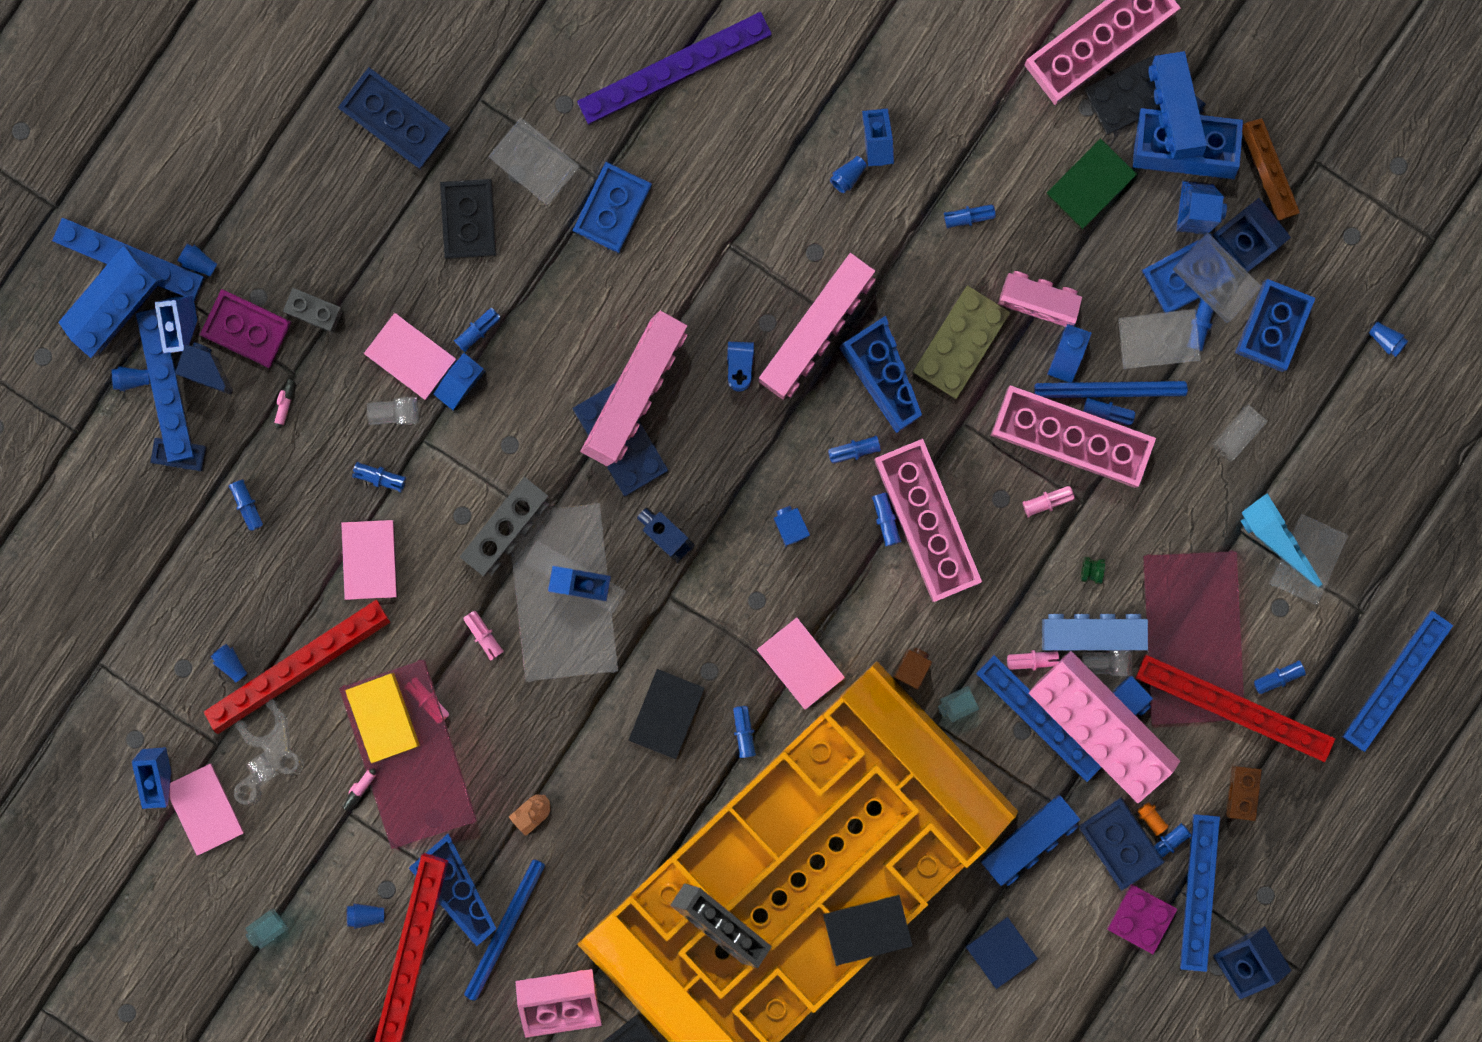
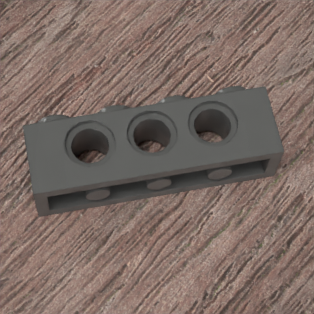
(474, 553)
(721, 925)

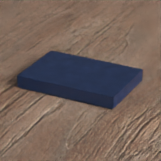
(1121, 844)

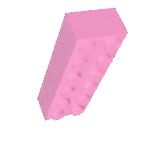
(1095, 43)
(816, 326)
(634, 388)
(1073, 436)
(927, 520)
(1104, 727)

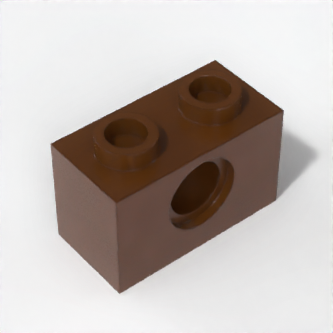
(913, 667)
(1243, 793)

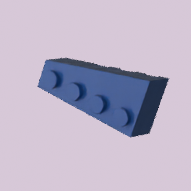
(1200, 208)
(882, 372)
(459, 894)

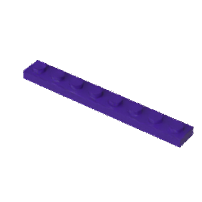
(674, 68)

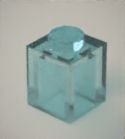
(957, 704)
(265, 929)

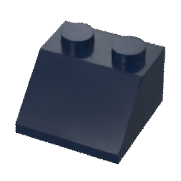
(1252, 235)
(203, 367)
(1252, 963)

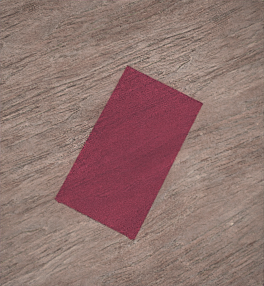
(1193, 627)
(422, 787)

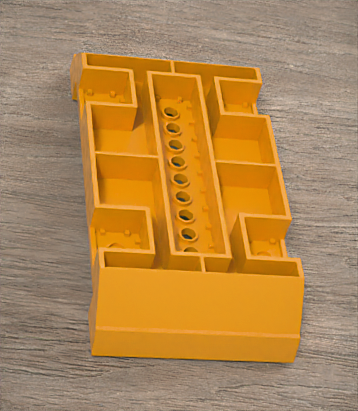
(858, 751)

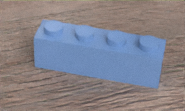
(1094, 634)

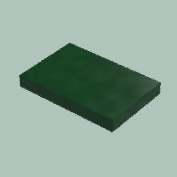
(1091, 183)

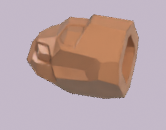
(531, 813)

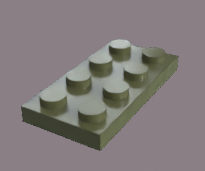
(961, 342)

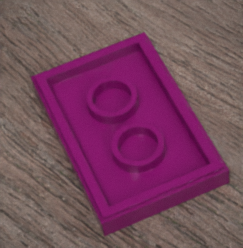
(245, 328)

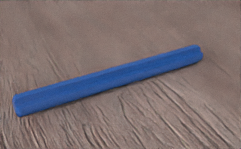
(1111, 389)
(504, 930)

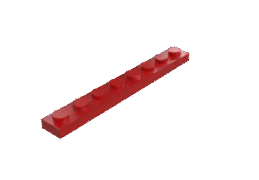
(296, 667)
(1235, 708)
(411, 949)

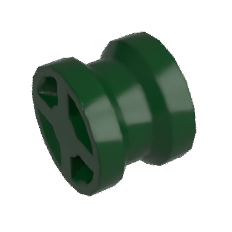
(1092, 570)

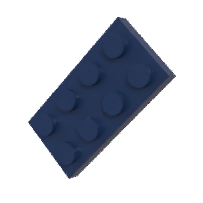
(394, 118)
(641, 460)

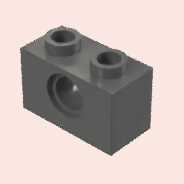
(313, 310)

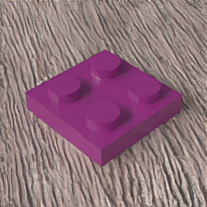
(1142, 919)

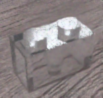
(1239, 433)

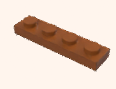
(1270, 169)

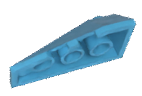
(1270, 528)

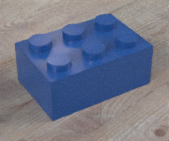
(1275, 325)

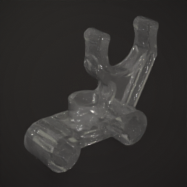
(271, 761)

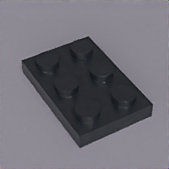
(1122, 95)

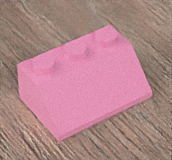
(1040, 299)
(558, 1003)

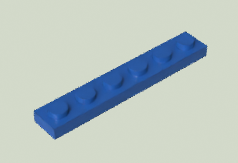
(105, 248)
(165, 390)
(1397, 681)
(1017, 697)
(1199, 892)

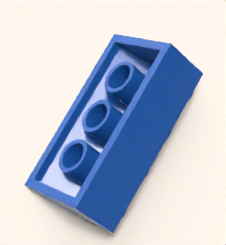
(1220, 156)
(109, 302)

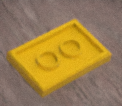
(382, 717)

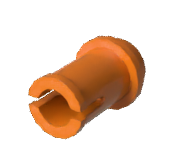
(1152, 818)

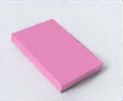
(410, 356)
(369, 559)
(800, 663)
(204, 809)

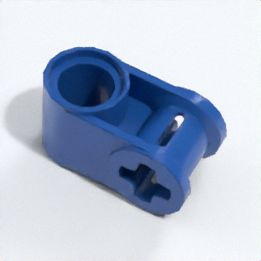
(740, 361)

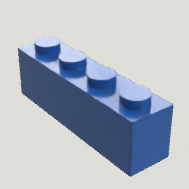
(1178, 106)
(1030, 840)

